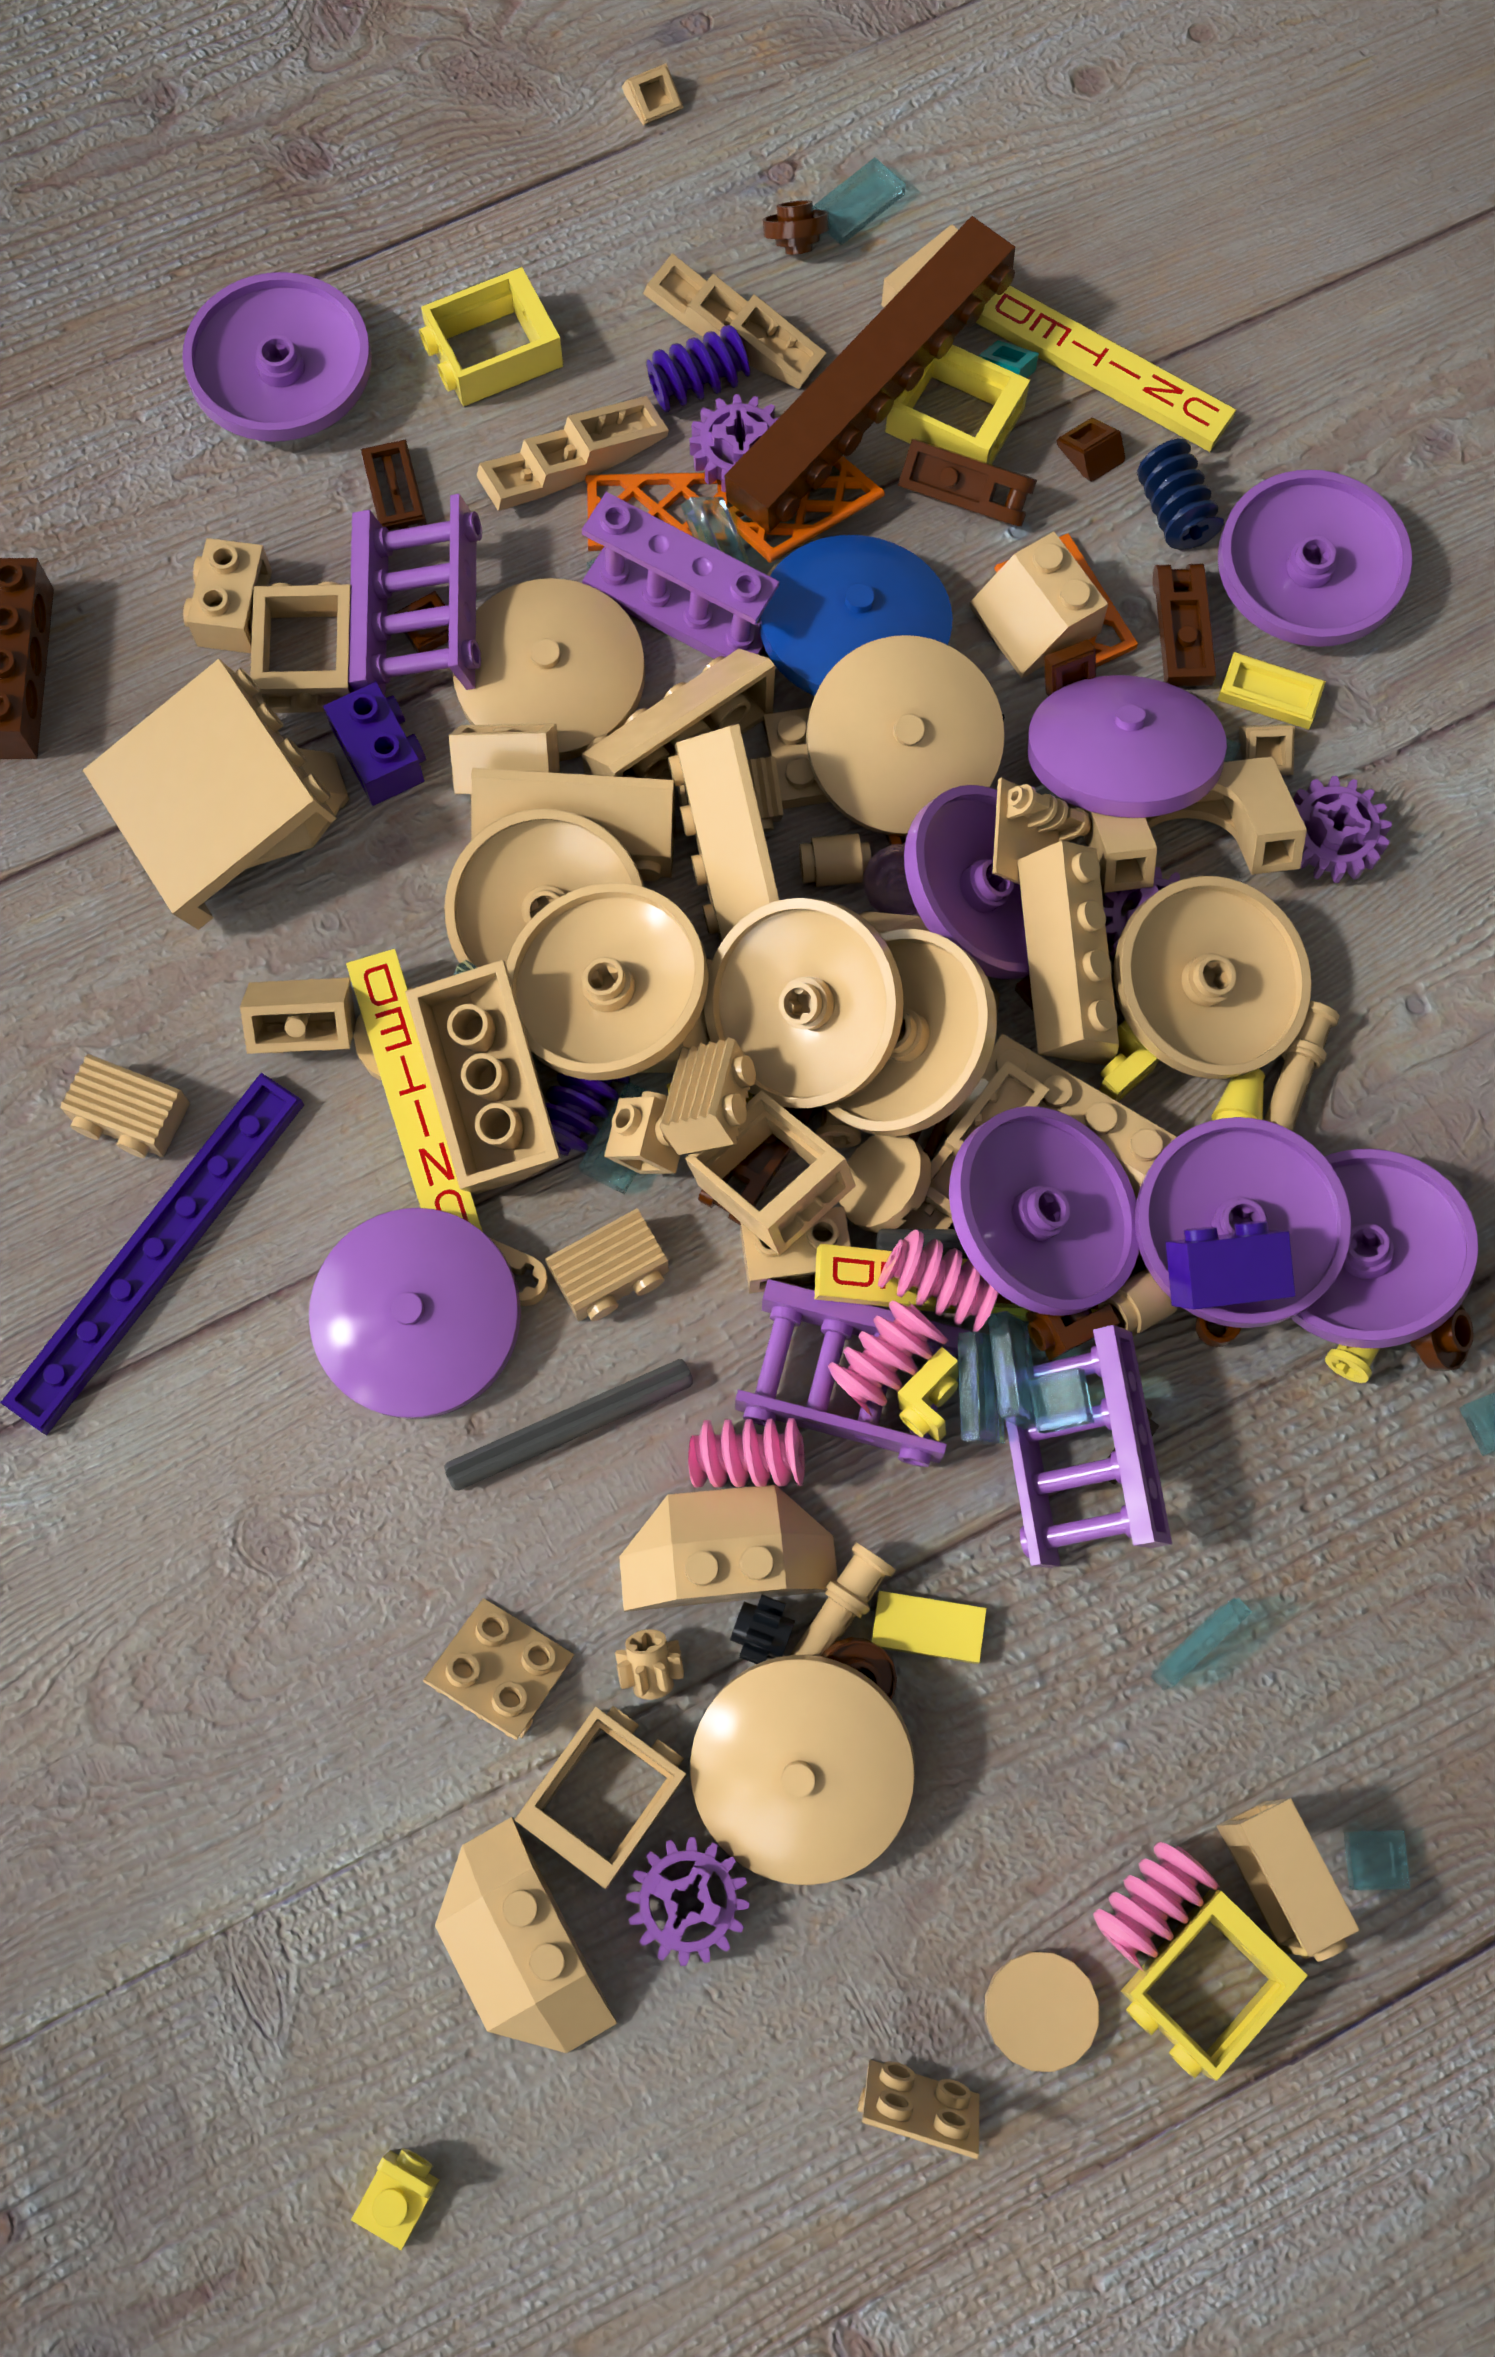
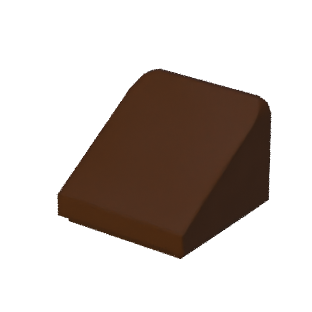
(1093, 448)

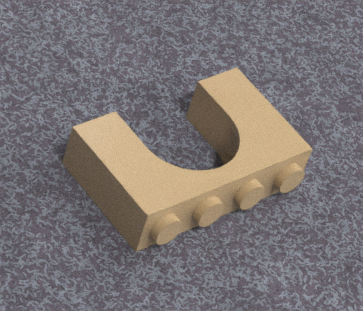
(1245, 801)

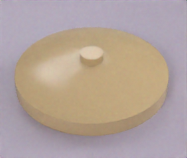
(557, 658)
(901, 729)
(520, 869)
(1212, 977)
(608, 980)
(806, 999)
(941, 1040)
(802, 1770)

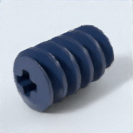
(1178, 495)

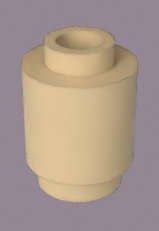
(834, 860)
(1140, 1303)

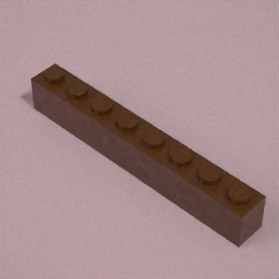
(870, 375)

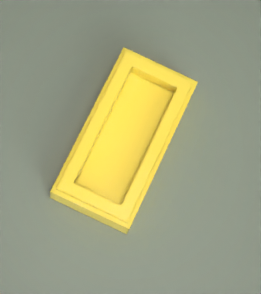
(1271, 690)
(928, 1627)

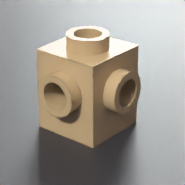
(636, 1136)

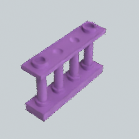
(676, 580)
(372, 585)
(839, 1321)
(1130, 1464)

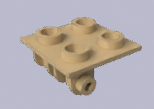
(1030, 823)
(499, 1669)
(921, 2107)

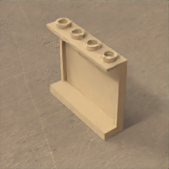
(206, 788)

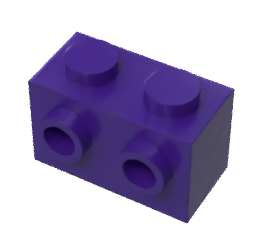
(375, 743)
(1230, 1268)

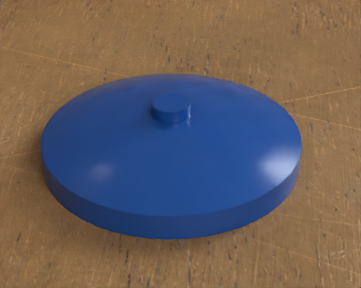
(844, 596)

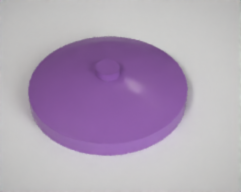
(277, 356)
(1314, 558)
(1126, 746)
(953, 881)
(1241, 1174)
(1044, 1211)
(1405, 1257)
(414, 1313)

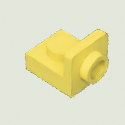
(1128, 1067)
(929, 1386)
(396, 2197)

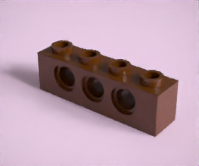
(24, 644)

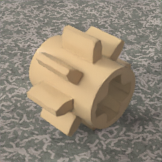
(649, 1664)

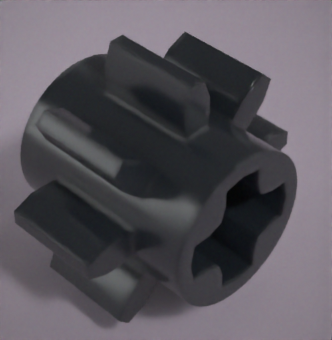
(762, 1630)

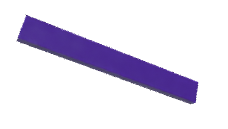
(152, 1254)

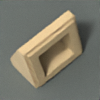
(652, 94)
(1268, 741)

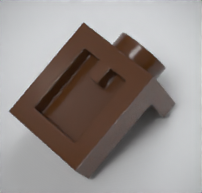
(1063, 1334)

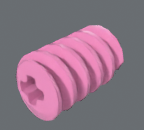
(939, 1277)
(886, 1355)
(746, 1455)
(1153, 1901)

